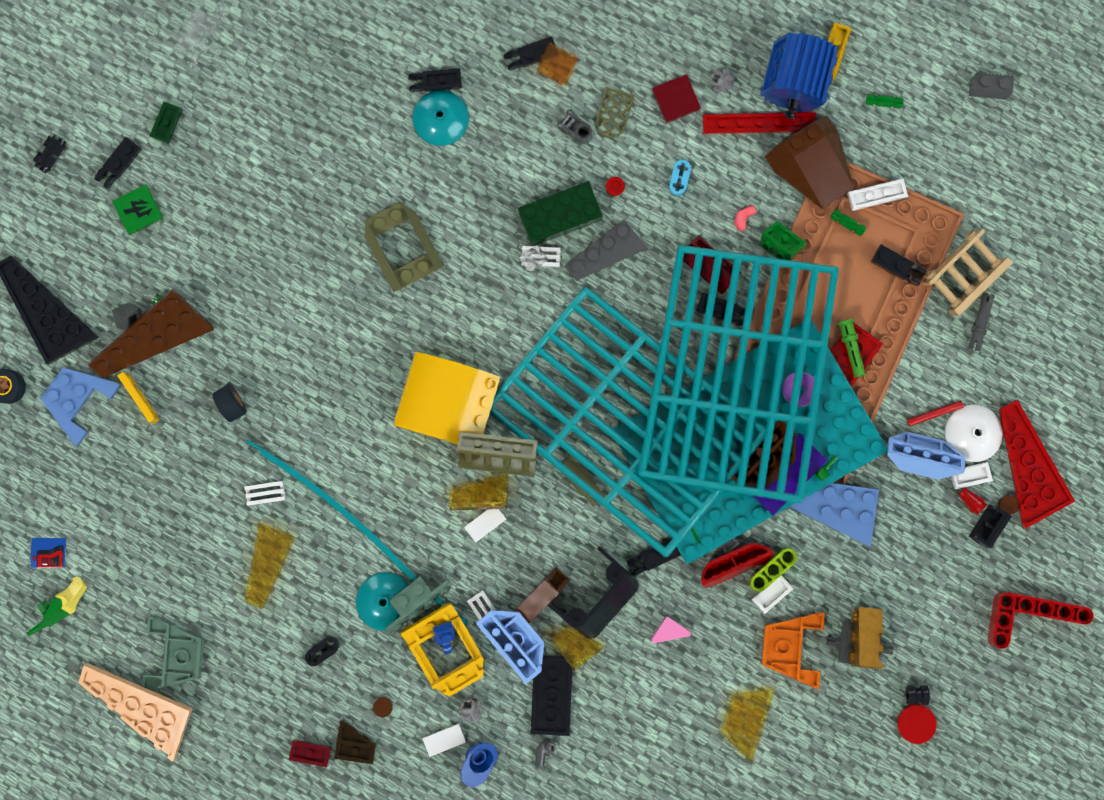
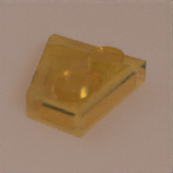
(575, 647)

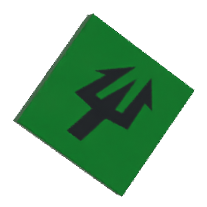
(137, 209)

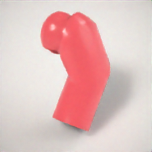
(741, 217)

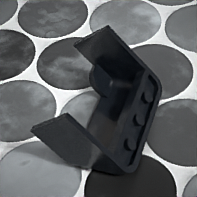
(593, 623)

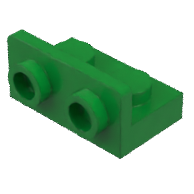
(781, 242)

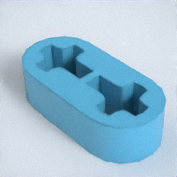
(675, 177)

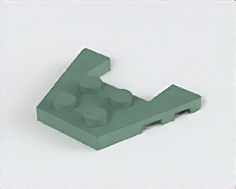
(181, 655)

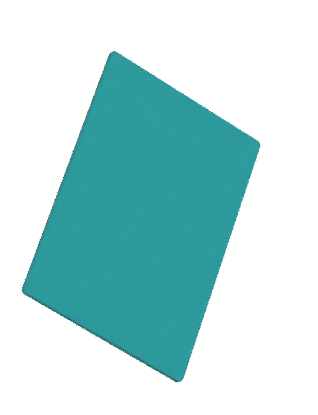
(839, 431)

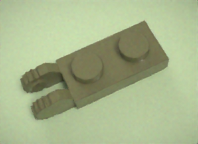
(573, 465)

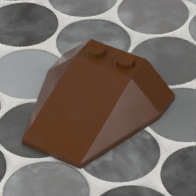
(814, 163)

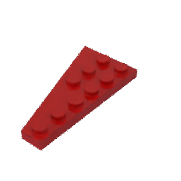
(1034, 475)

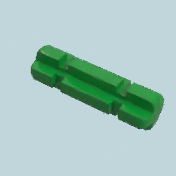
(884, 101)
(848, 222)

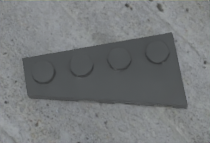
(609, 249)

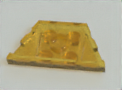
(746, 719)

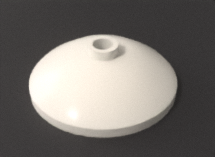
(961, 432)

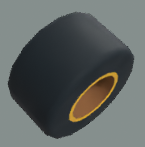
(15, 390)
(229, 403)

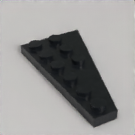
(49, 321)

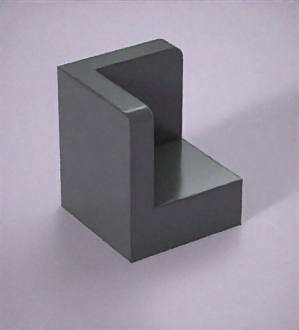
(126, 315)

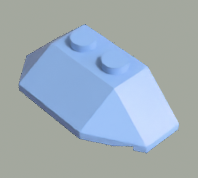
(925, 456)
(515, 641)

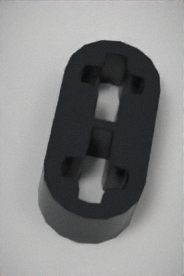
(324, 655)

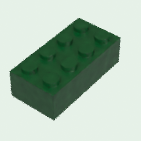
(560, 214)

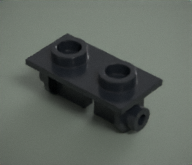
(44, 159)

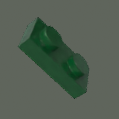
(166, 122)

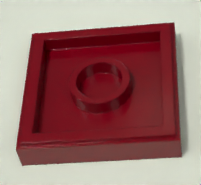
(676, 98)

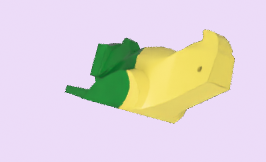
(61, 605)

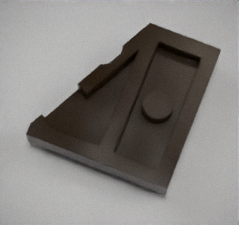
(354, 745)

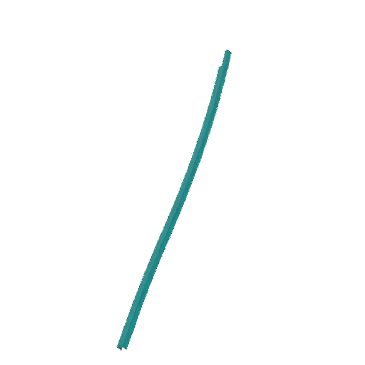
(346, 514)

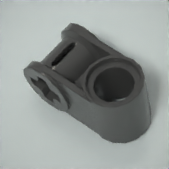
(573, 125)

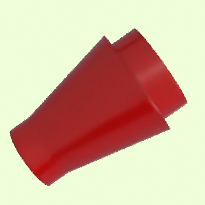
(972, 501)

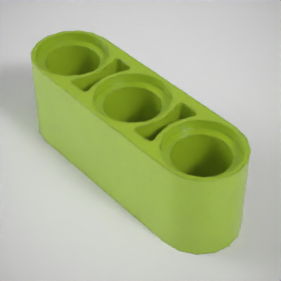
(781, 566)

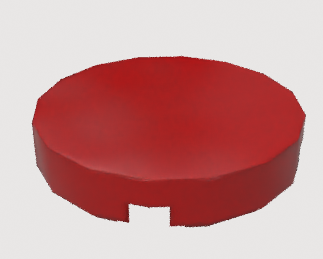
(916, 724)

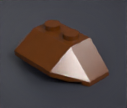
(774, 459)

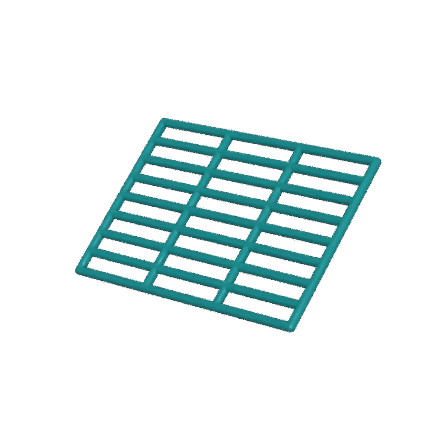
(595, 395)
(732, 409)

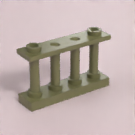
(497, 454)

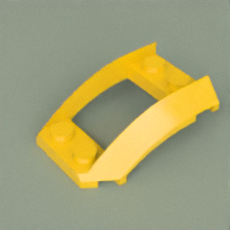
(422, 631)

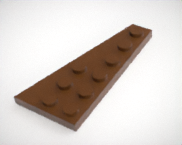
(159, 329)

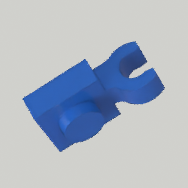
(443, 635)

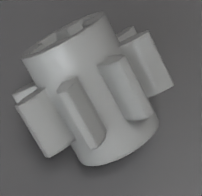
(722, 80)
(470, 711)

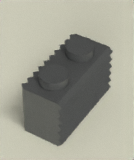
(991, 86)

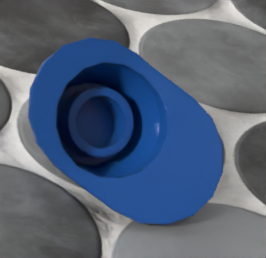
(478, 763)

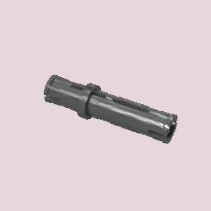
(979, 328)

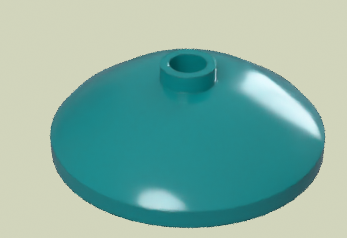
(444, 129)
(369, 595)

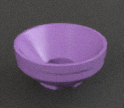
(807, 384)

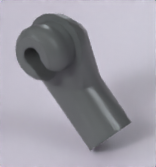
(542, 750)

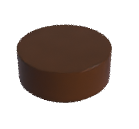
(1008, 504)
(382, 707)

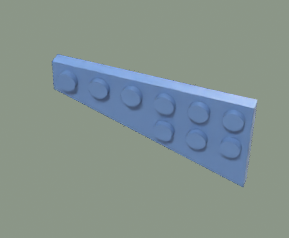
(843, 508)

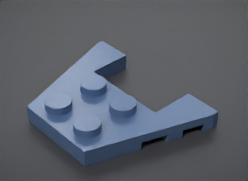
(68, 395)

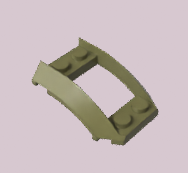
(413, 270)

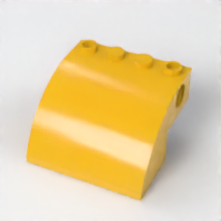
(445, 398)

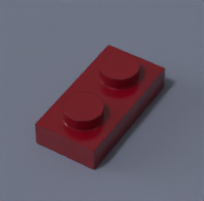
(310, 753)

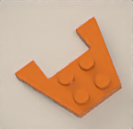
(784, 645)

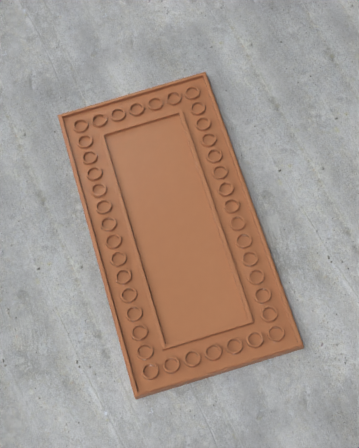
(870, 295)

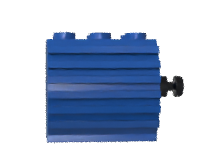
(799, 73)

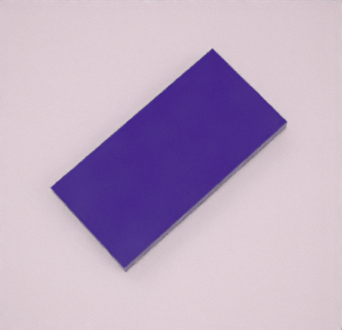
(816, 461)

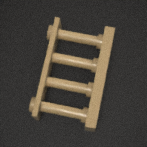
(971, 291)

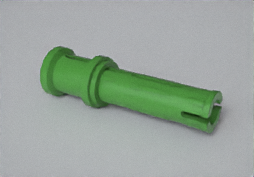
(850, 338)

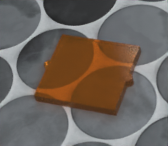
(557, 64)

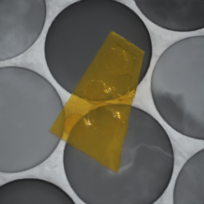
(487, 494)

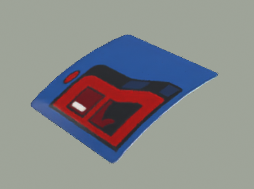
(48, 552)

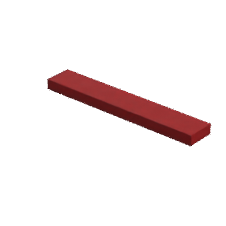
(755, 123)

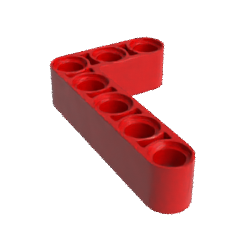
(1033, 608)

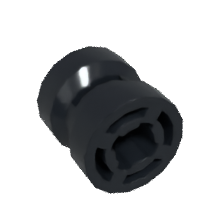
(917, 695)

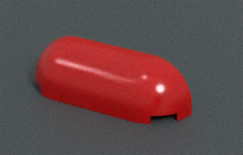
(735, 563)

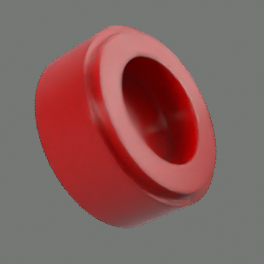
(615, 186)

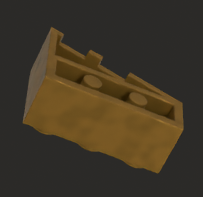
(866, 638)

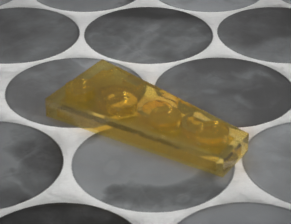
(268, 558)

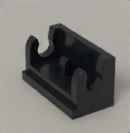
(990, 526)

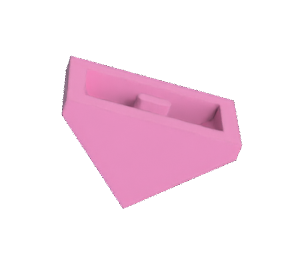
(669, 630)

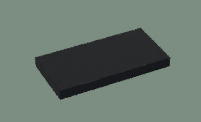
(552, 697)

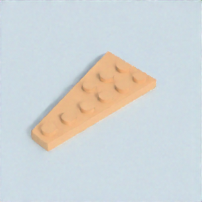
(142, 709)

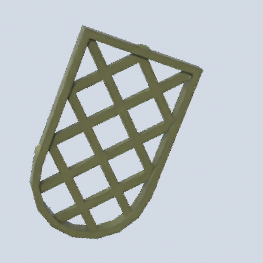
(620, 93)

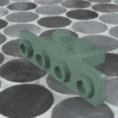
(413, 599)

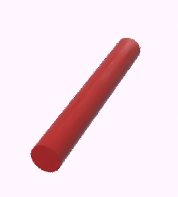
(935, 413)

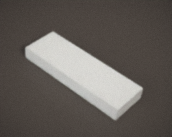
(877, 194)

